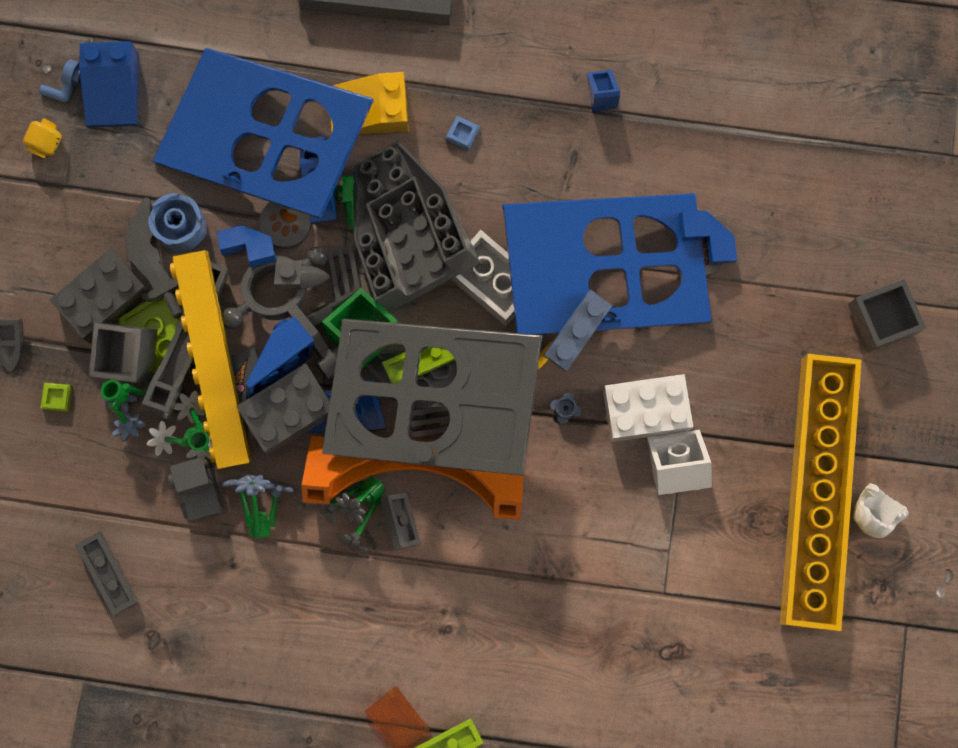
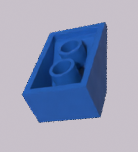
(109, 83)
(283, 353)

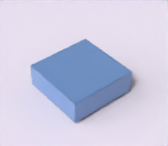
(462, 133)

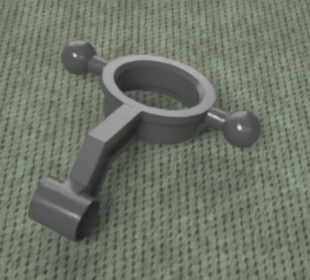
(233, 316)

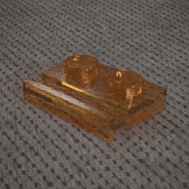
(397, 719)

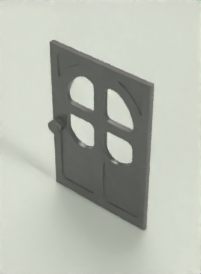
(486, 401)

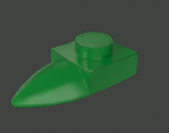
(346, 194)

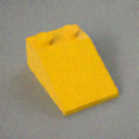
(389, 107)

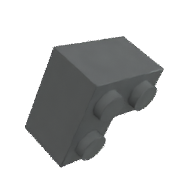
(199, 489)

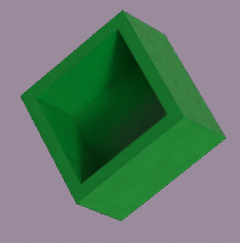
(357, 307)

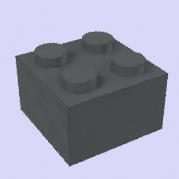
(886, 315)
(123, 352)

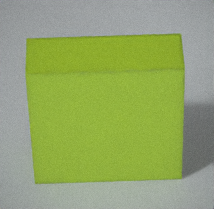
(56, 397)

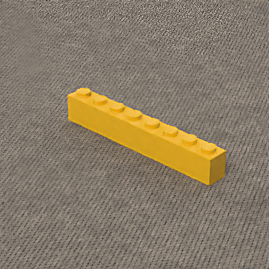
(211, 358)

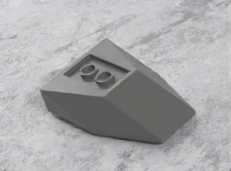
(406, 228)

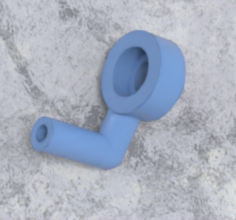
(69, 78)

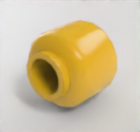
(42, 138)

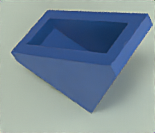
(603, 90)

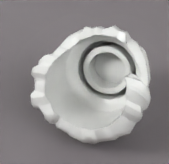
(877, 512)

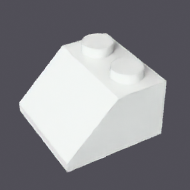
(679, 462)

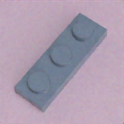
(577, 330)

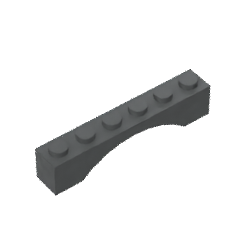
(176, 364)

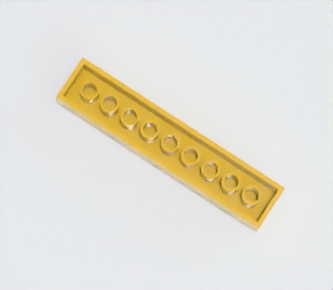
(821, 493)

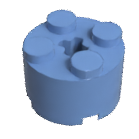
(163, 222)

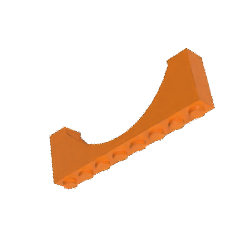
(331, 474)

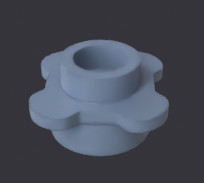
(573, 409)

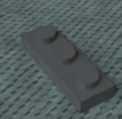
(107, 573)

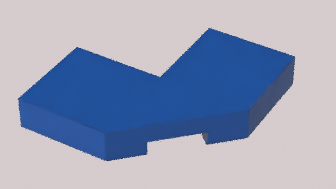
(240, 238)
(719, 239)

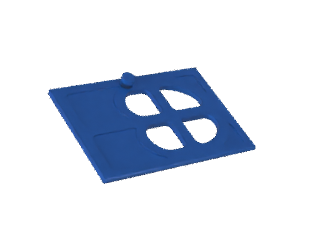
(219, 113)
(554, 267)

